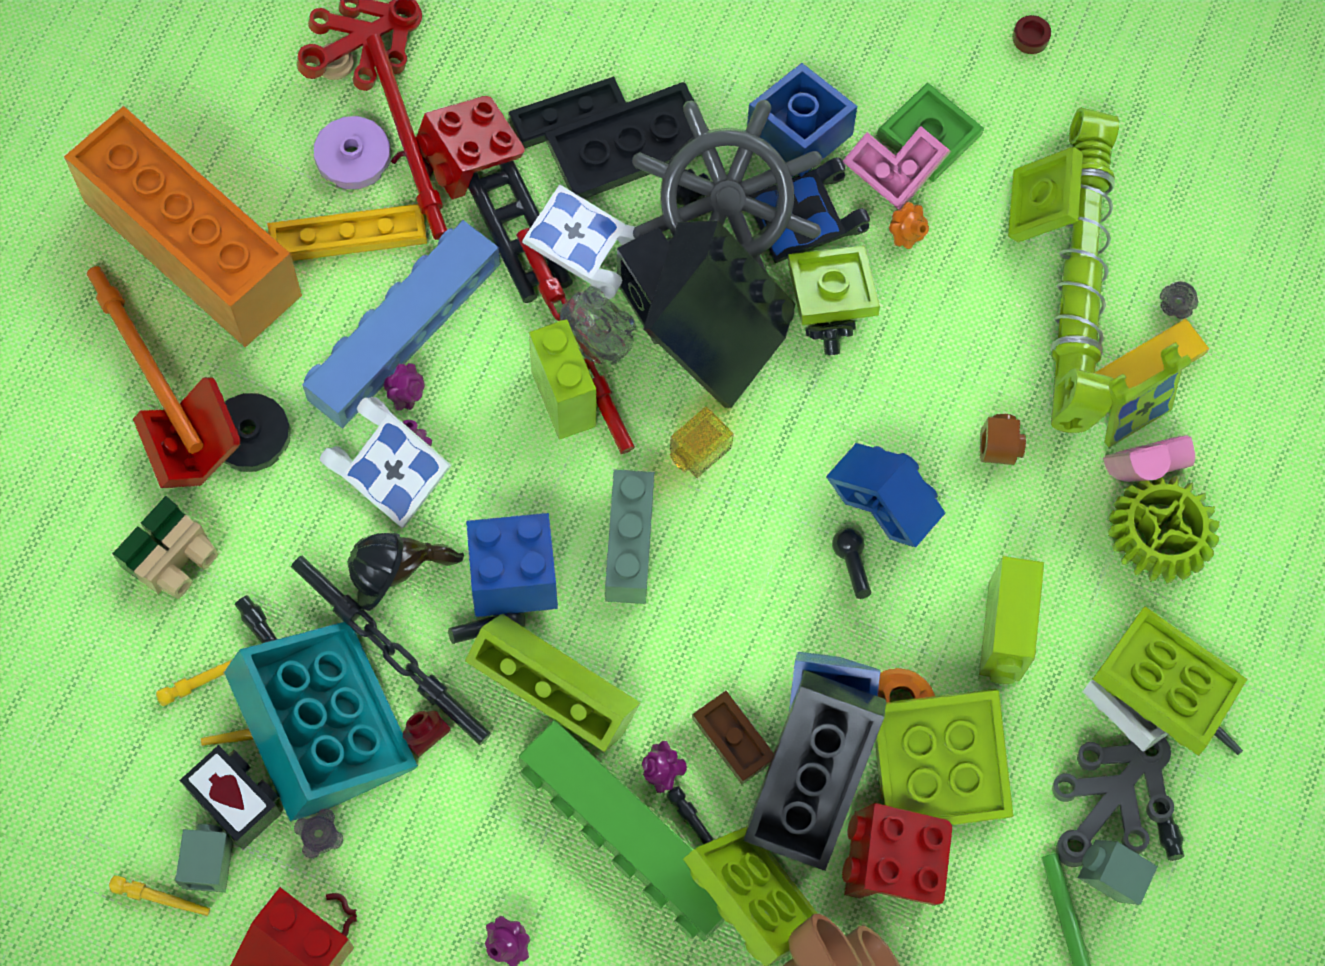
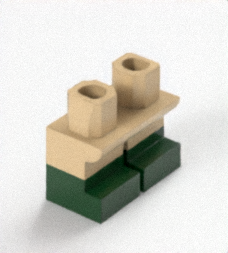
(164, 549)

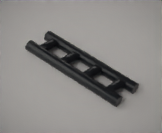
(494, 218)

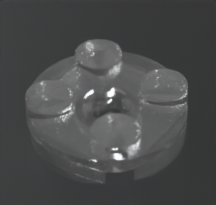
(592, 310)

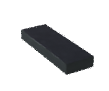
(546, 115)

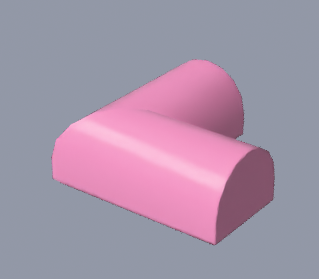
(900, 175)
(1151, 460)

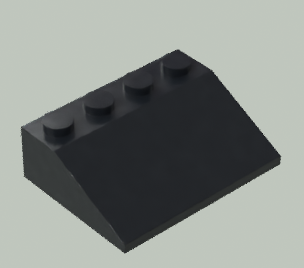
(717, 310)

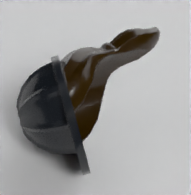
(389, 560)

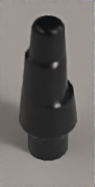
(255, 619)
(1170, 835)

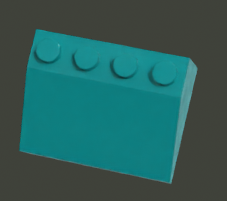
(318, 718)

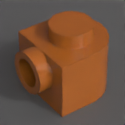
(1001, 440)

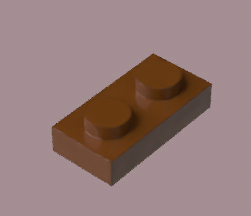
(733, 737)

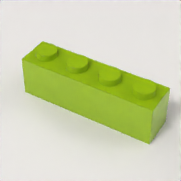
(552, 682)

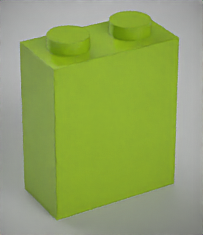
(563, 379)
(1011, 619)

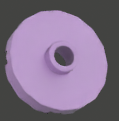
(354, 168)

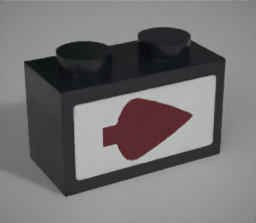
(232, 796)

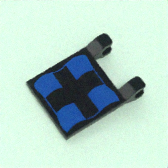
(813, 204)

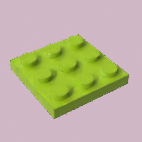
(1170, 680)
(945, 757)
(751, 893)

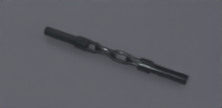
(429, 686)

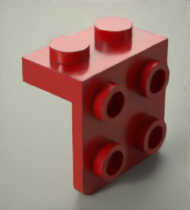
(465, 141)
(167, 452)
(897, 855)

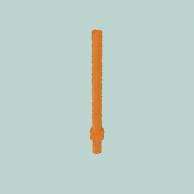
(112, 303)

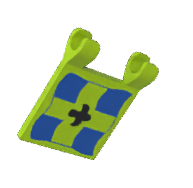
(1147, 401)

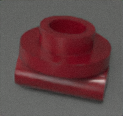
(424, 731)

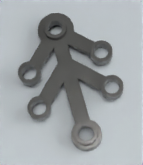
(1118, 791)

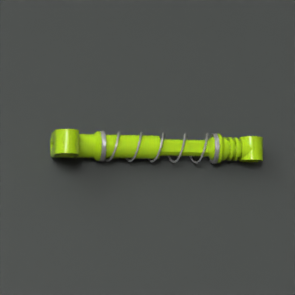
(1079, 393)

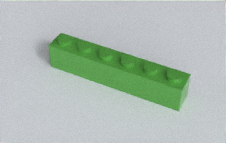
(622, 825)

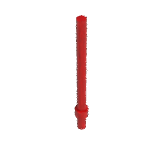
(428, 199)

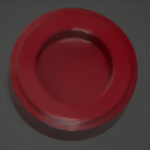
(1031, 34)

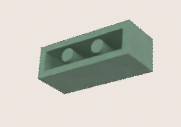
(629, 536)

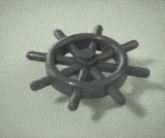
(727, 192)

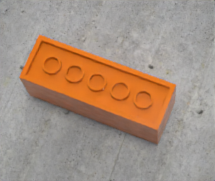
(184, 226)

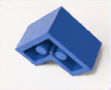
(890, 490)

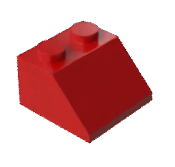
(291, 936)

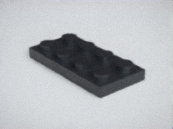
(600, 148)

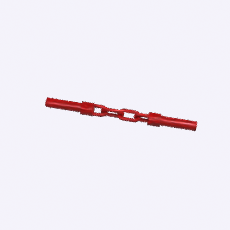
(552, 294)

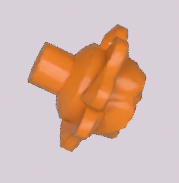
(908, 225)

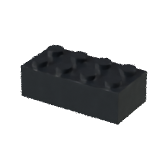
(815, 770)

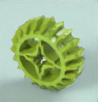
(1195, 546)

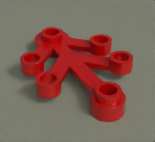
(358, 34)

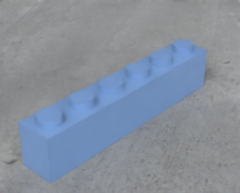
(401, 322)

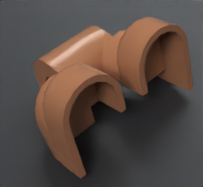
(824, 944)

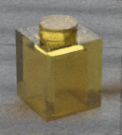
(700, 443)

